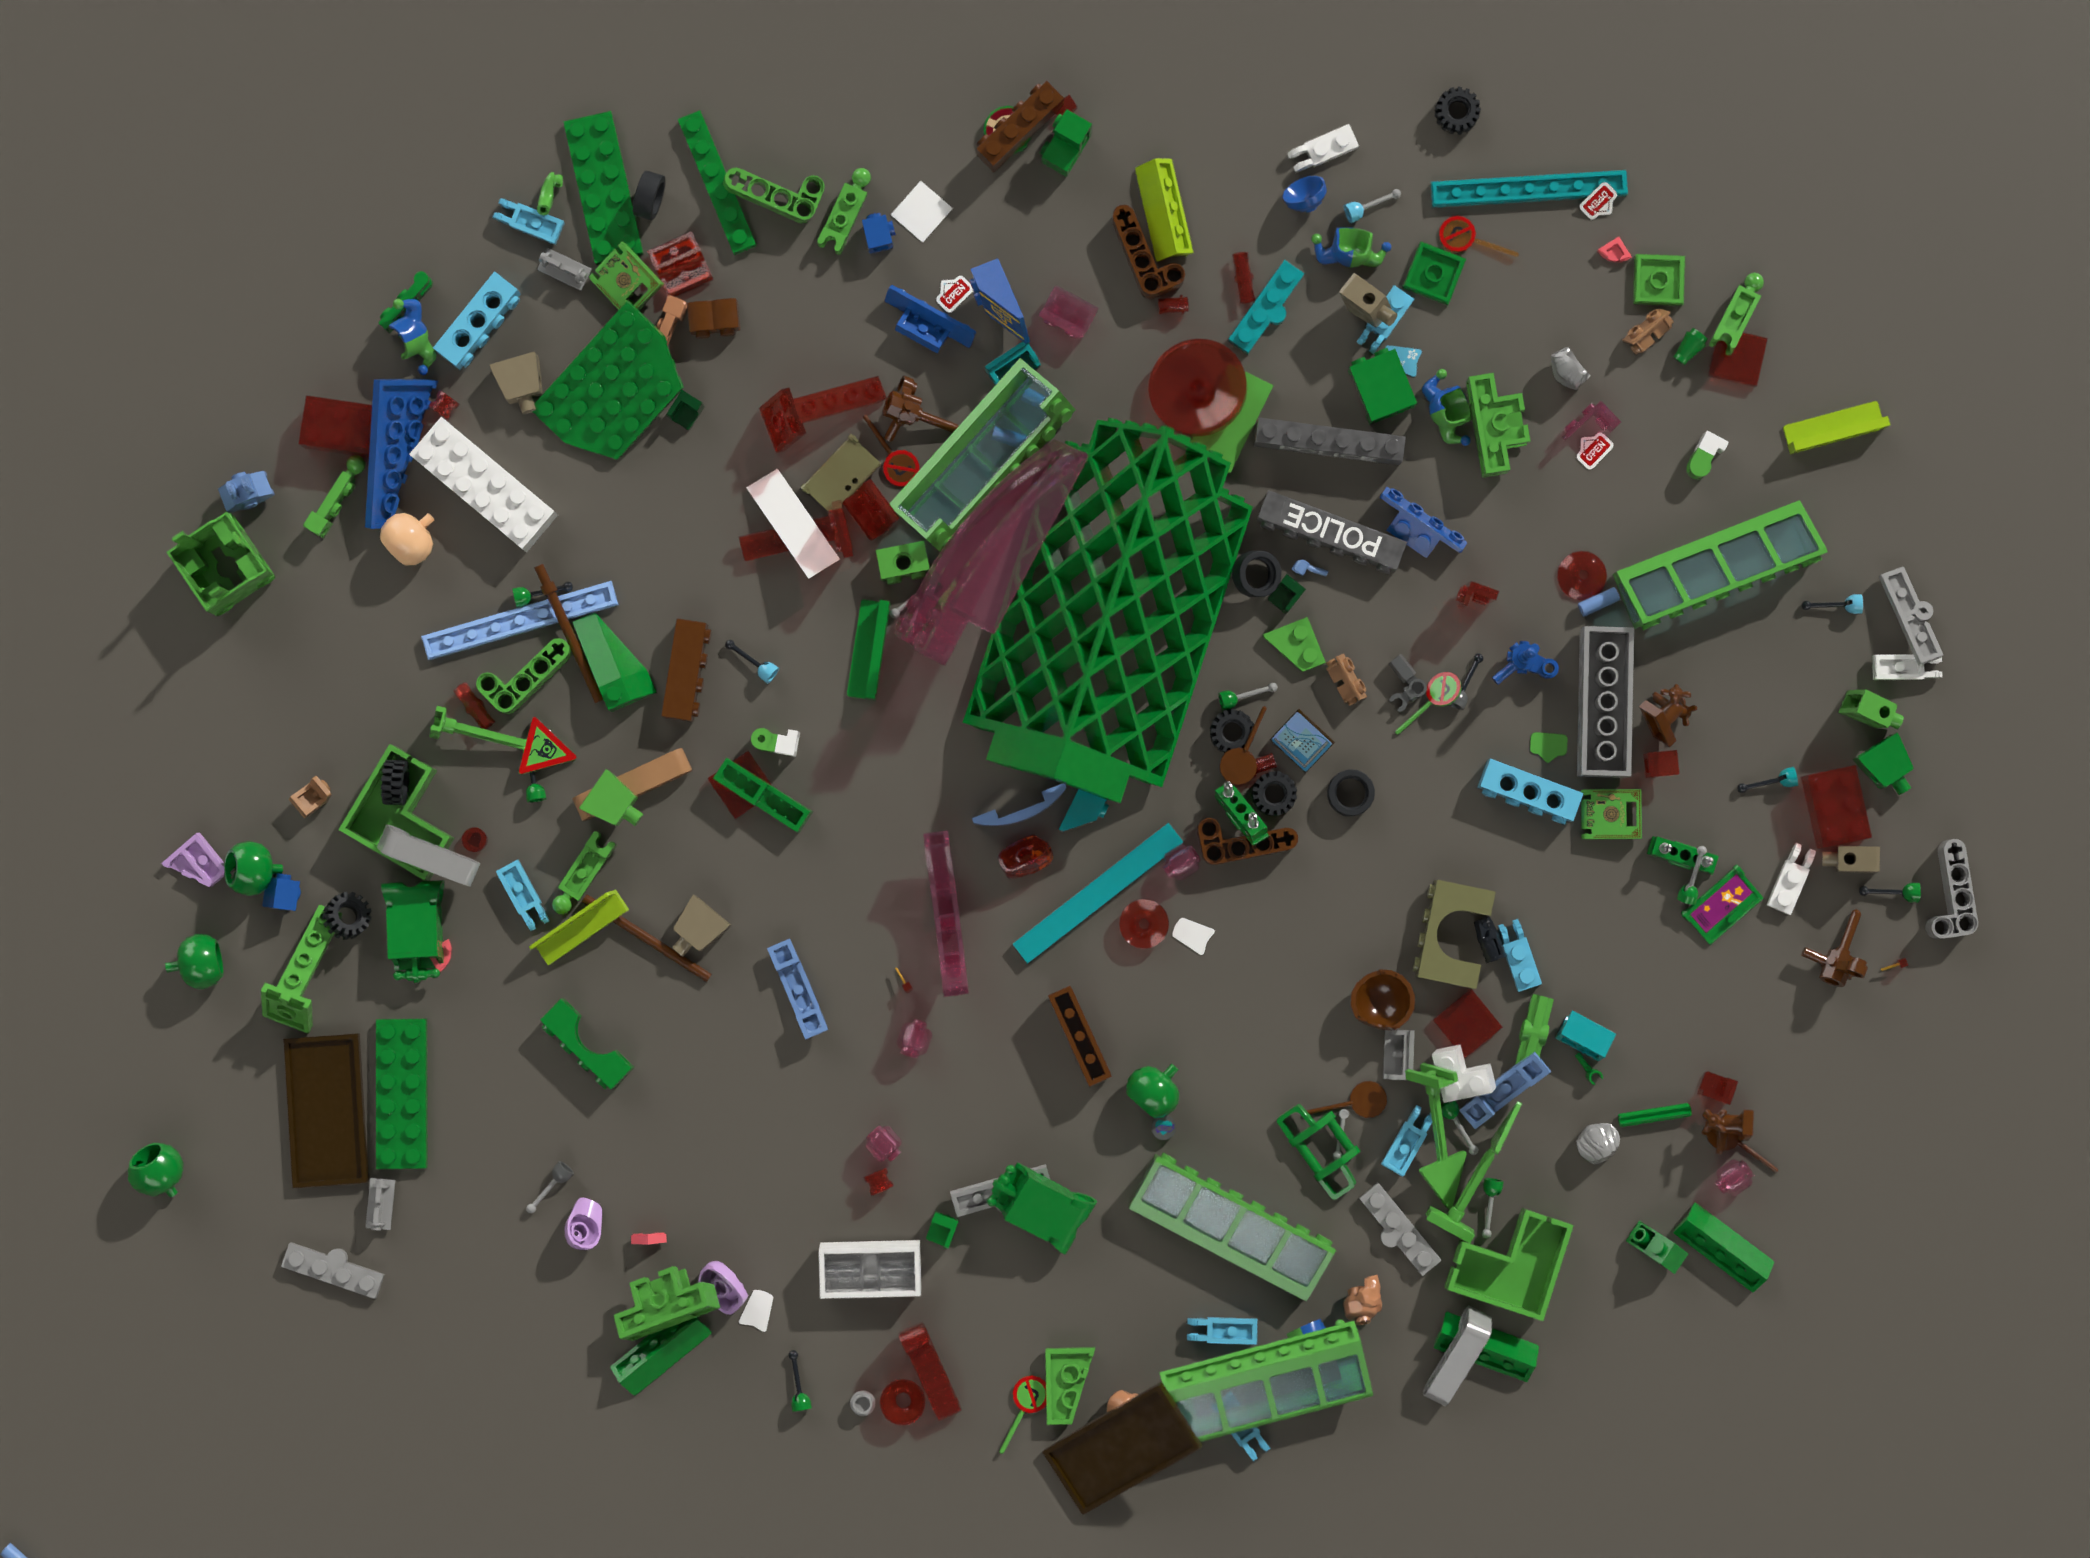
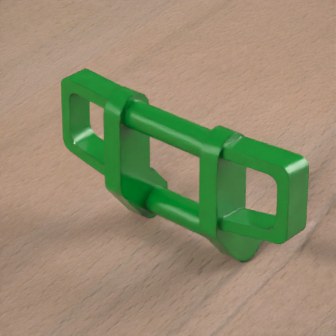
(1298, 1142)

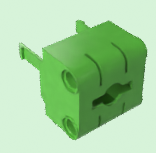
(199, 566)

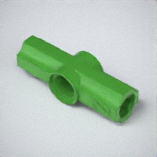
(1535, 1027)

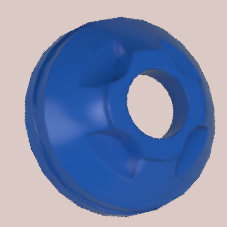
(1305, 194)

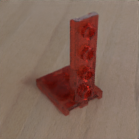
(786, 415)
(769, 542)

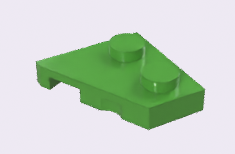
(1297, 644)

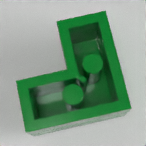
(1069, 140)

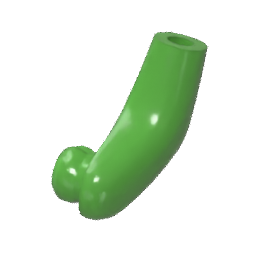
(547, 191)

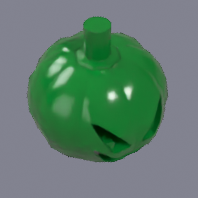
(252, 868)
(198, 961)
(1154, 1090)
(155, 1170)

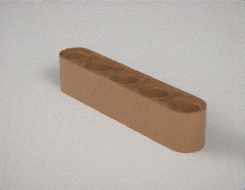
(647, 776)

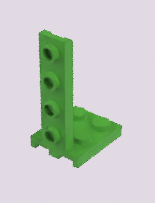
(285, 1001)

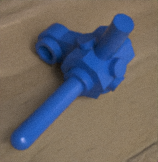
(1525, 658)

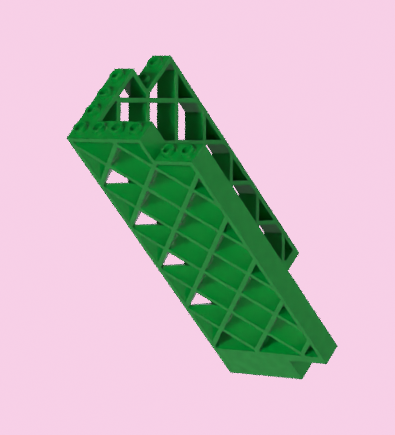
(1115, 589)

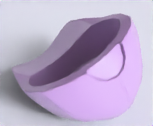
(586, 1223)

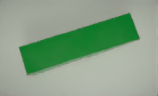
(763, 795)

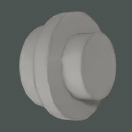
(862, 1403)

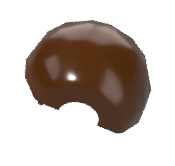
(1383, 1000)

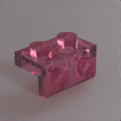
(1068, 312)

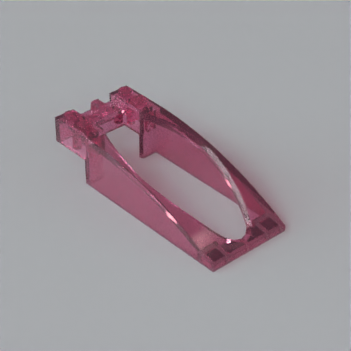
(990, 553)

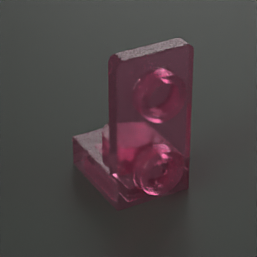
(1604, 418)

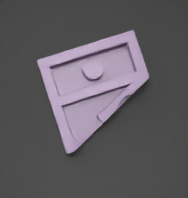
(197, 861)

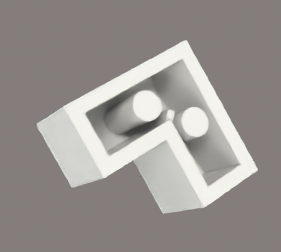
(1471, 1081)

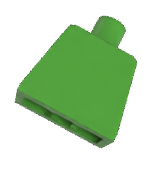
(1870, 709)
(612, 801)

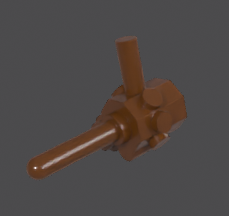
(905, 409)
(1838, 963)

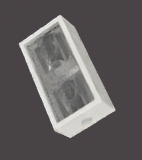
(870, 1269)

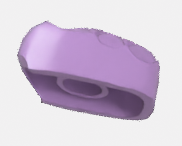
(728, 1288)

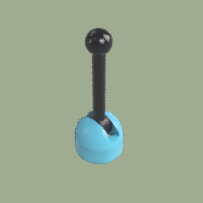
(1852, 604)
(766, 670)

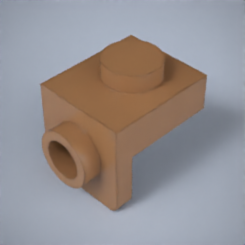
(311, 797)

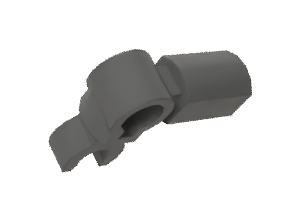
(1405, 672)

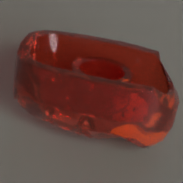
(1025, 857)

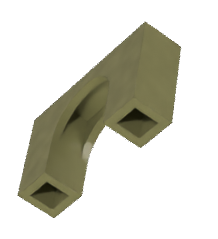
(1432, 961)

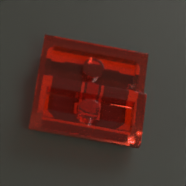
(680, 264)

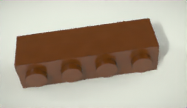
(685, 670)
(1079, 1035)

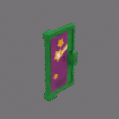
(1720, 902)

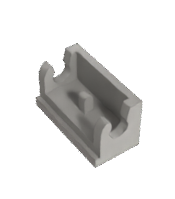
(1398, 1053)

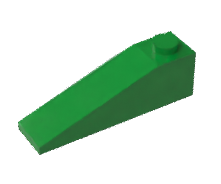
(614, 667)

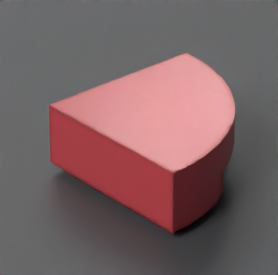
(1615, 251)
(446, 945)
(647, 1239)

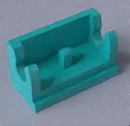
(1002, 364)
(1585, 1036)

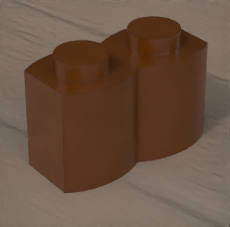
(713, 317)

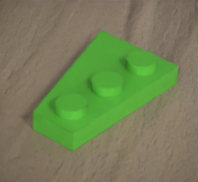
(1064, 1381)

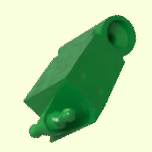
(414, 928)
(1040, 1205)

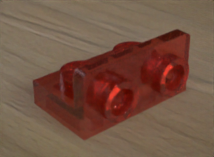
(871, 510)
(1480, 593)

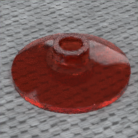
(1573, 584)
(1157, 920)

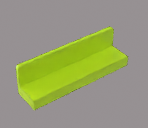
(1163, 209)
(1834, 427)
(580, 926)

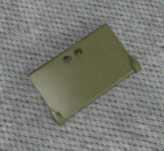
(839, 471)

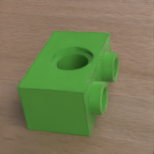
(888, 559)

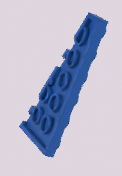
(395, 432)

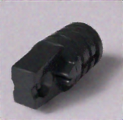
(1489, 940)

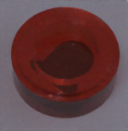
(474, 839)

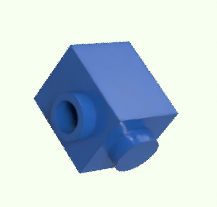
(878, 232)
(282, 893)

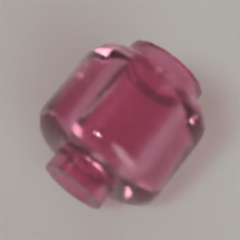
(1181, 862)
(914, 1038)
(883, 1143)
(1734, 1177)

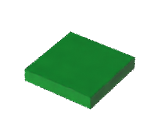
(1434, 273)

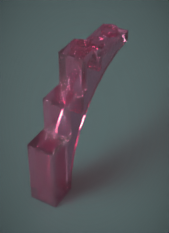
(946, 913)

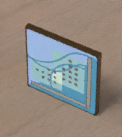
(1302, 740)

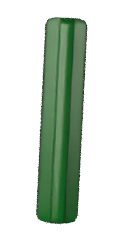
(1654, 1115)

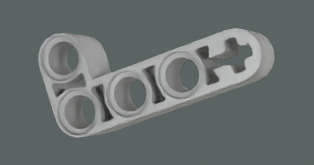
(427, 856)
(1951, 889)
(1460, 1356)

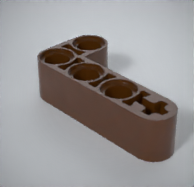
(1142, 250)
(1250, 851)

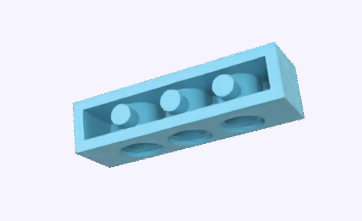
(478, 307)
(1567, 798)

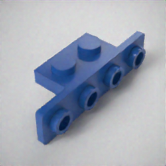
(926, 323)
(1417, 527)

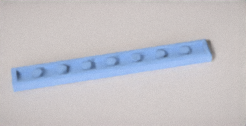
(518, 621)

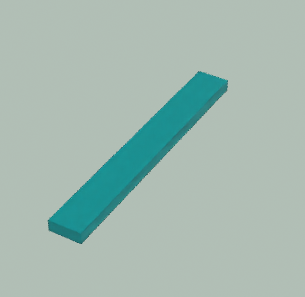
(1524, 188)
(1097, 893)

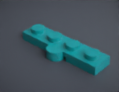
(1267, 307)

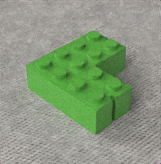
(370, 816)
(1521, 1278)

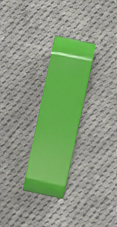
(771, 190)
(529, 672)

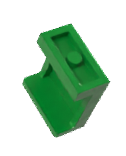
(1382, 385)

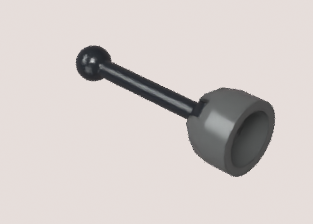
(1461, 701)

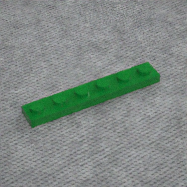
(713, 174)

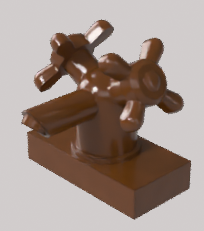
(1661, 719)
(1728, 1124)

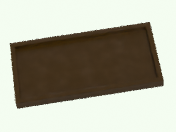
(326, 1110)
(1122, 1448)

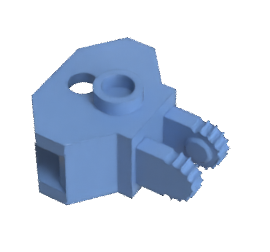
(245, 491)

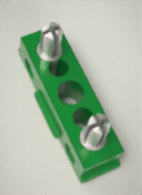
(1241, 813)
(1661, 848)

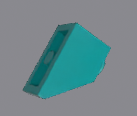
(1083, 810)

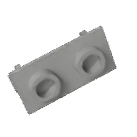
(563, 269)
(380, 1204)

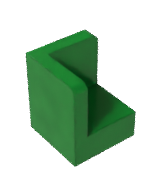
(942, 1229)

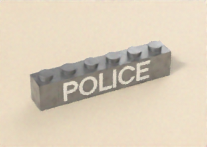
(1329, 441)
(1331, 531)

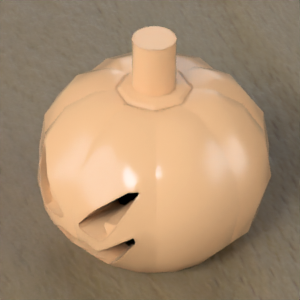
(407, 538)

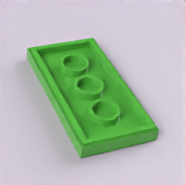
(1233, 437)

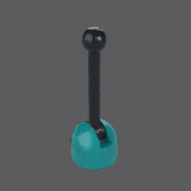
(1786, 777)

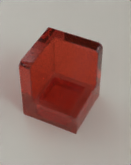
(1661, 764)
(1717, 1087)

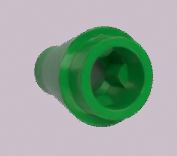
(1691, 345)

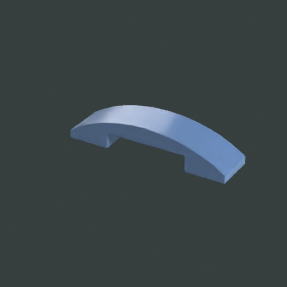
(991, 818)
(798, 988)
(1508, 1086)

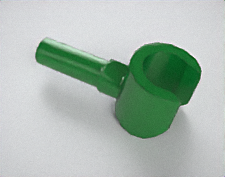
(1589, 1070)

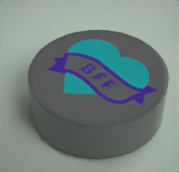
(1163, 1128)

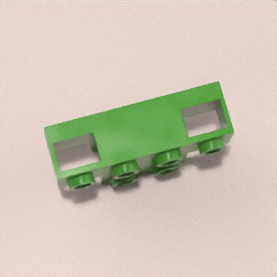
(1495, 424)
(664, 1303)

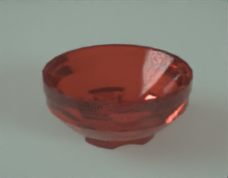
(902, 1415)

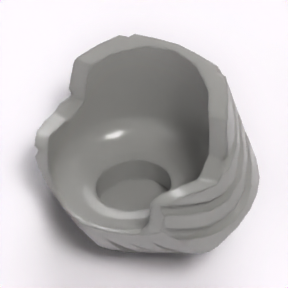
(1568, 369)
(1598, 1142)

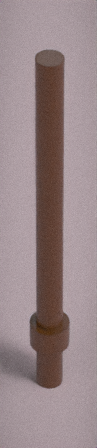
(549, 588)
(657, 944)

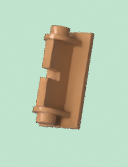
(1656, 322)
(1344, 671)

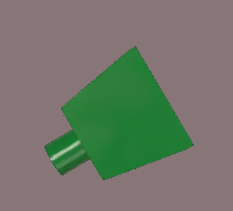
(1887, 764)

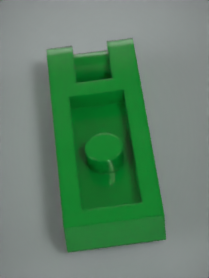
(419, 288)

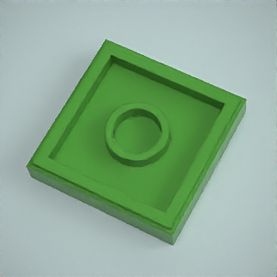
(1659, 280)

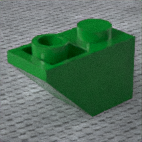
(1657, 1247)

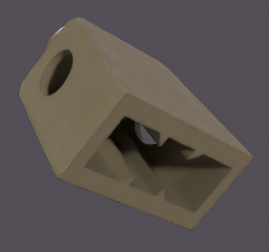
(1367, 302)
(519, 380)
(1865, 859)
(698, 926)

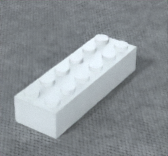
(483, 484)

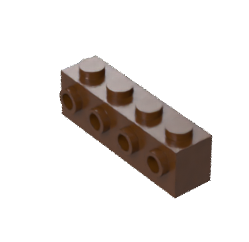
(1019, 126)

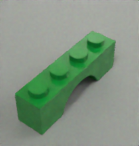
(564, 1022)

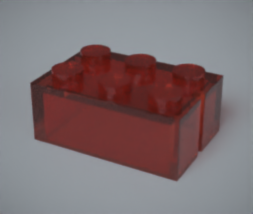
(336, 426)
(1836, 807)

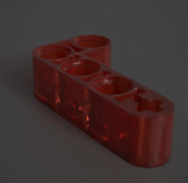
(930, 1370)

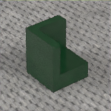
(685, 410)
(1286, 594)

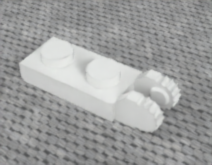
(1325, 148)
(1901, 668)
(1790, 881)

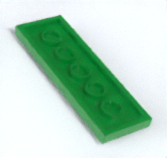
(602, 184)
(401, 1094)

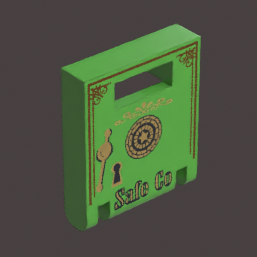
(623, 275)
(1607, 814)

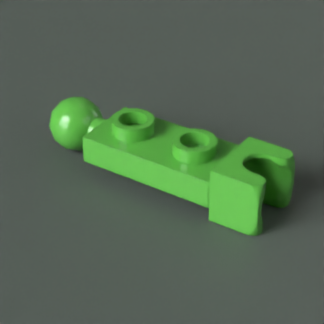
(845, 211)
(1738, 313)
(320, 521)
(582, 873)

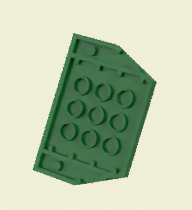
(612, 386)

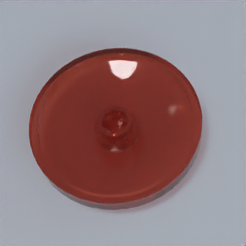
(1198, 387)

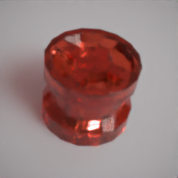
(443, 405)
(878, 1181)

